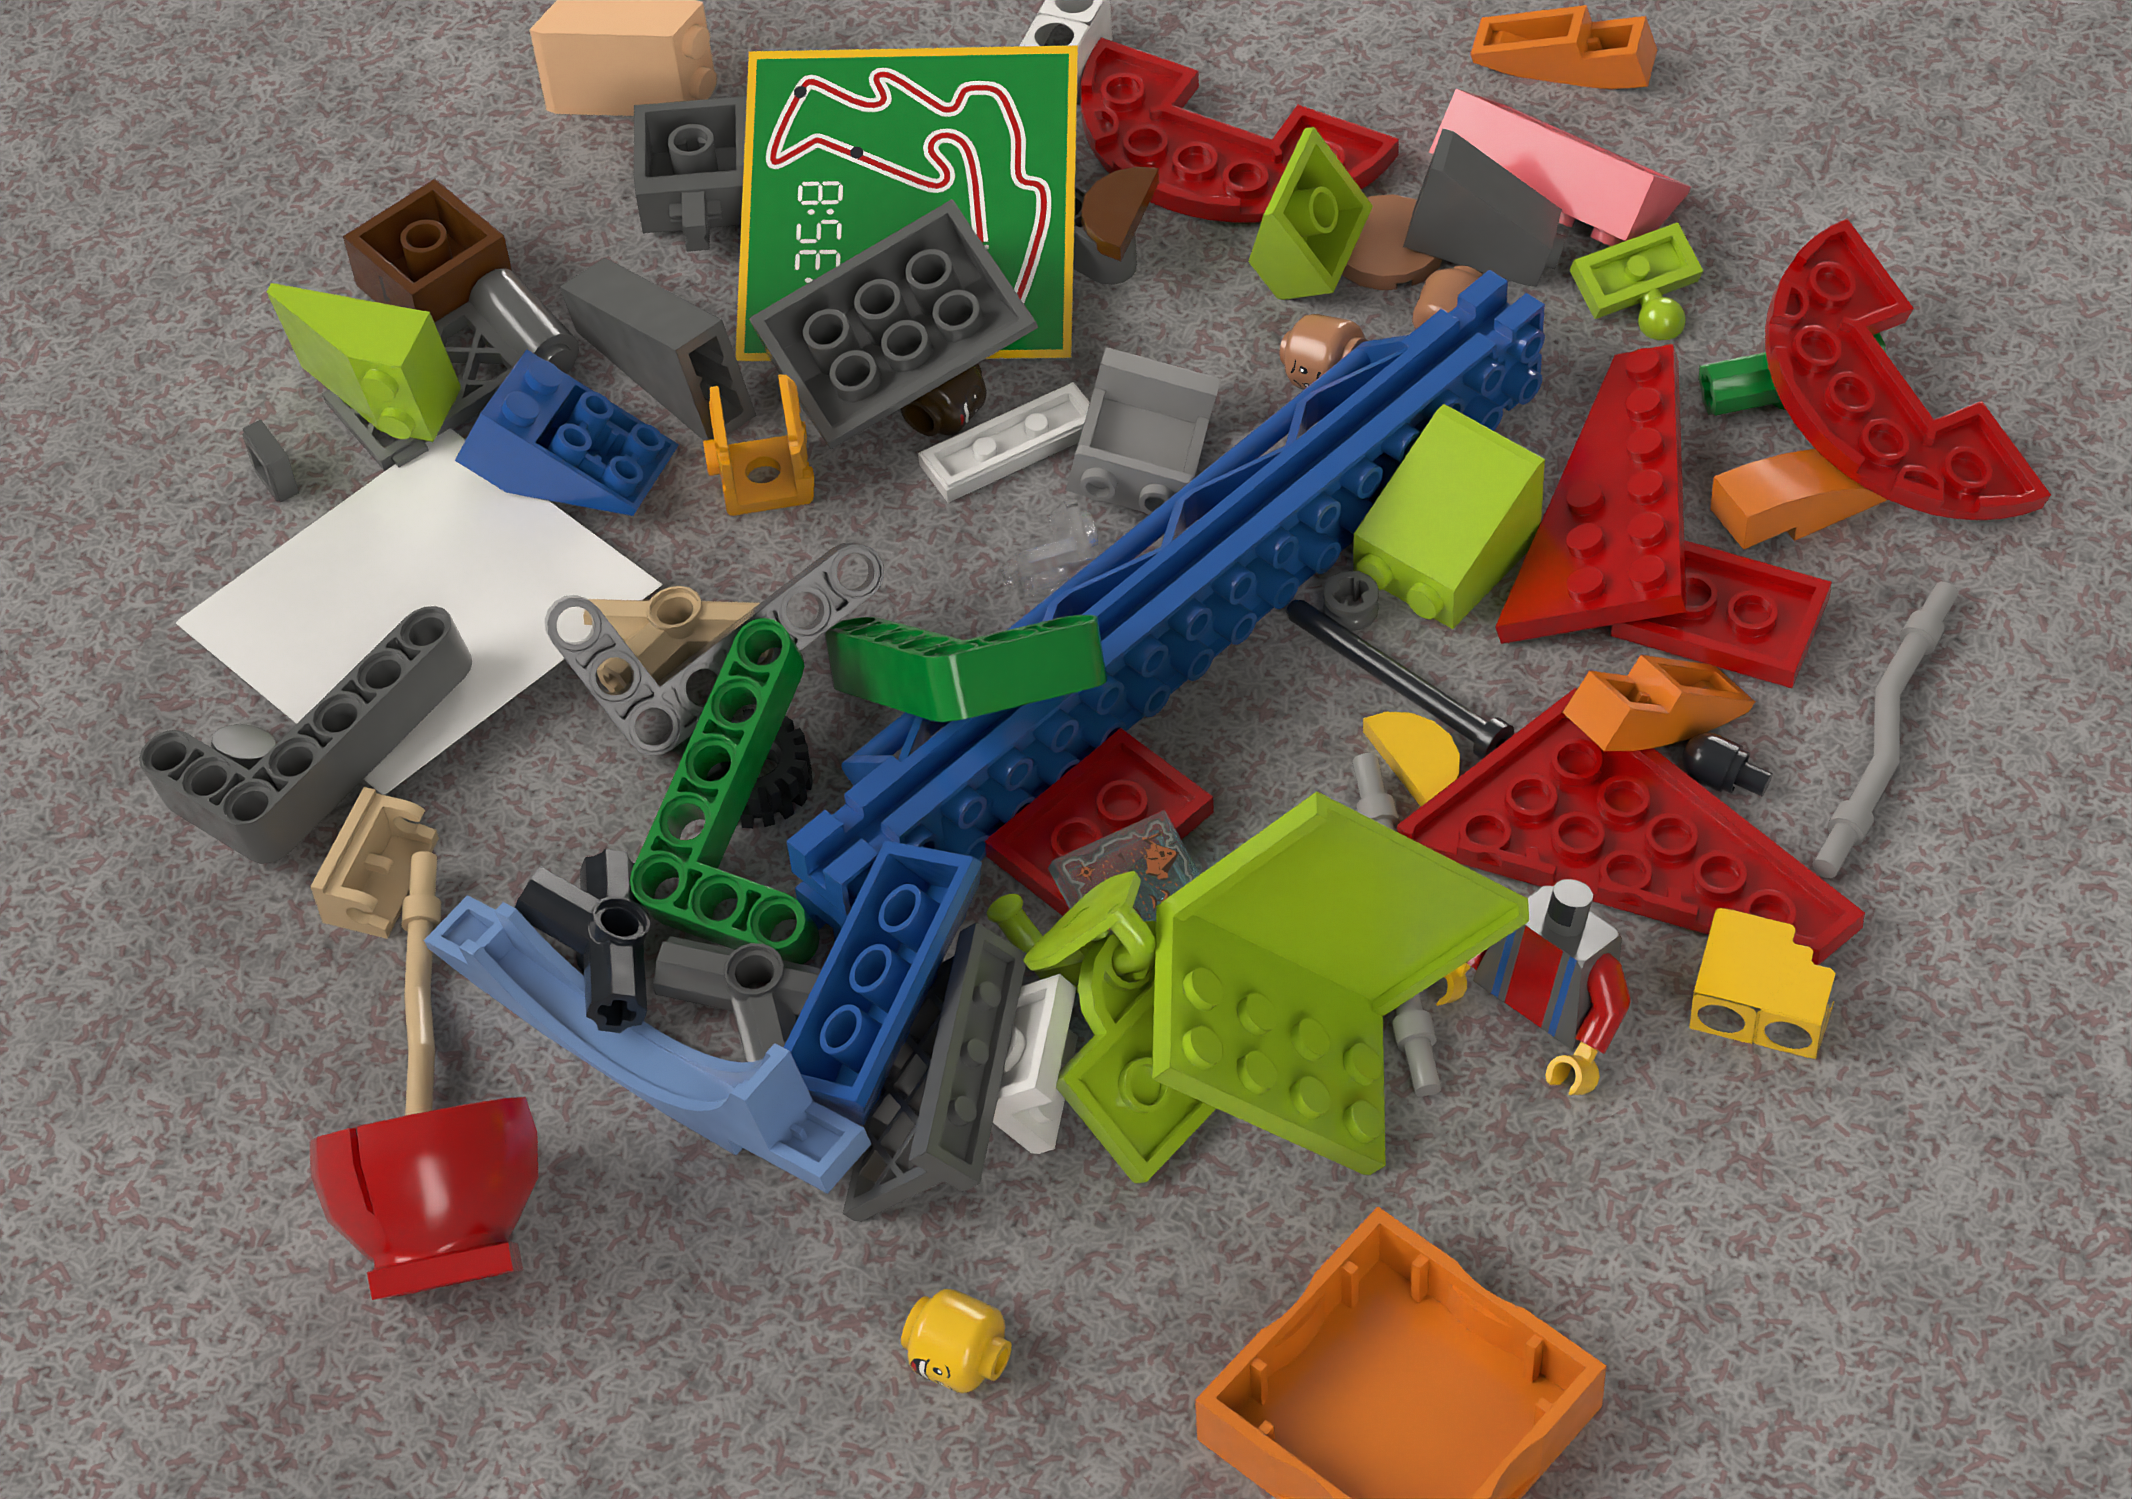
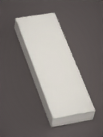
(1006, 443)

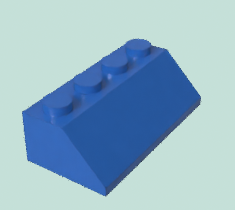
(880, 974)

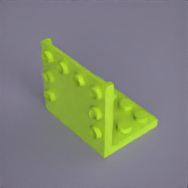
(1294, 956)

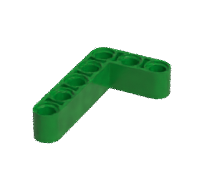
(964, 678)
(722, 804)

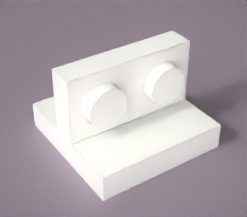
(1038, 1048)

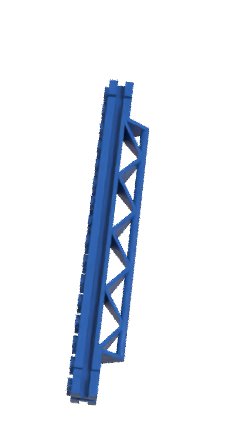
(1174, 609)

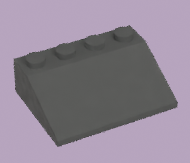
(892, 323)

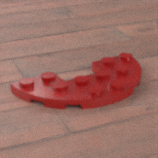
(1205, 166)
(1860, 406)

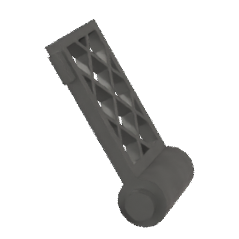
(504, 319)

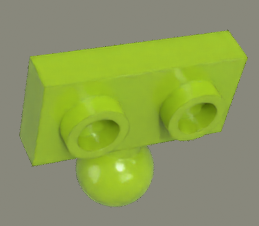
(1641, 273)

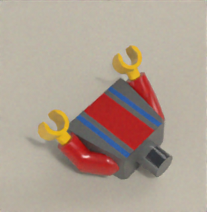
(1559, 975)

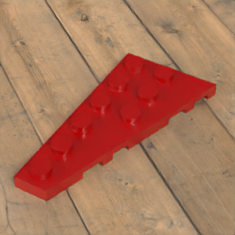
(1616, 518)

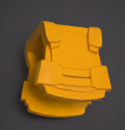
(785, 453)

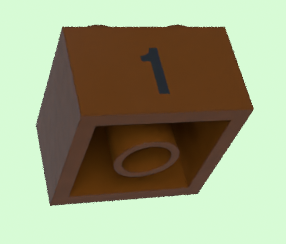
(425, 252)

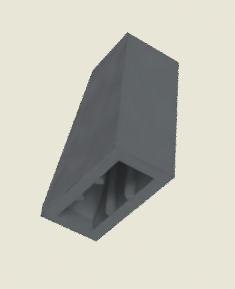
(1483, 215)

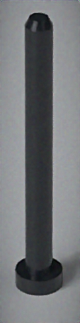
(1484, 734)

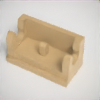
(370, 864)

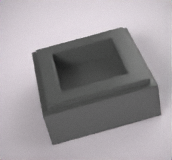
(269, 461)

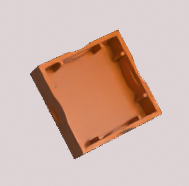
(1399, 1383)

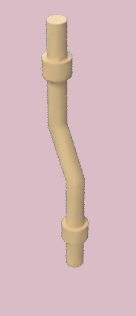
(419, 918)

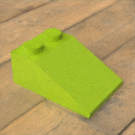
(373, 357)

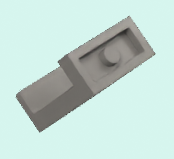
(1141, 431)

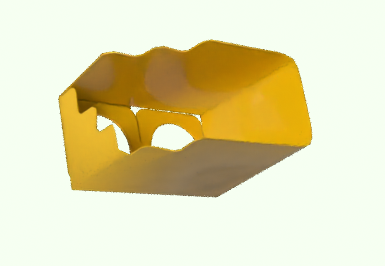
(1761, 967)

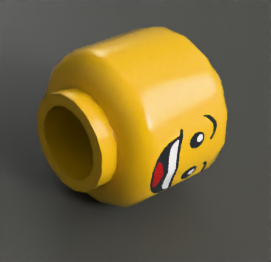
(956, 1340)

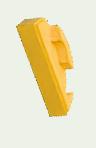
(1416, 751)

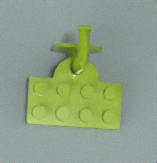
(1115, 979)

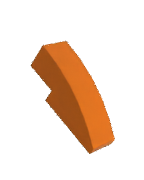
(1567, 48)
(1786, 494)
(1655, 704)

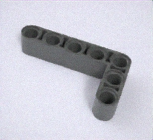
(324, 755)

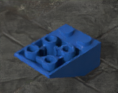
(564, 442)

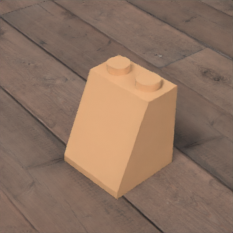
(622, 55)

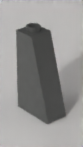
(660, 344)

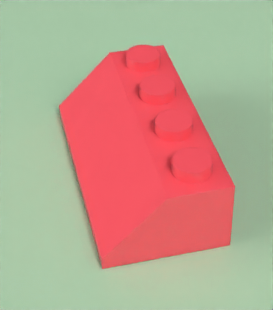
(1572, 173)

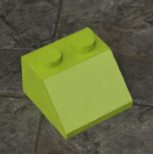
(1309, 223)

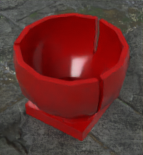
(431, 1192)

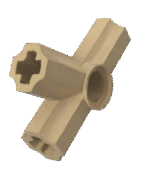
(663, 630)

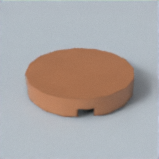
(1379, 254)

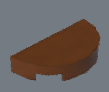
(1116, 207)

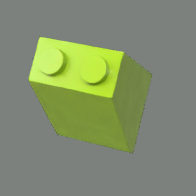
(1452, 518)

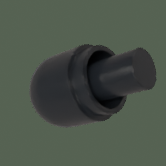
(1722, 763)

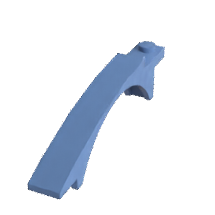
(727, 1102)

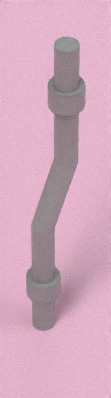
(1854, 816)
(1412, 1025)

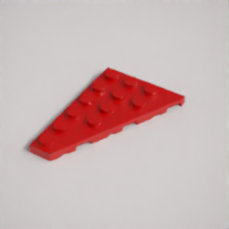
(1629, 830)

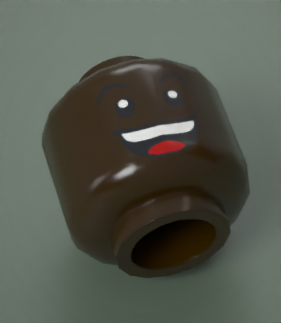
(948, 405)

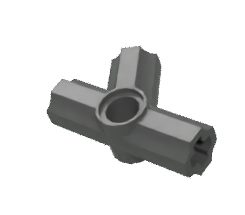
(721, 978)

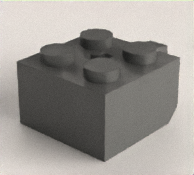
(690, 166)

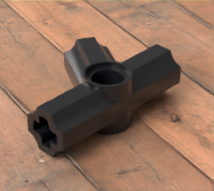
(604, 928)

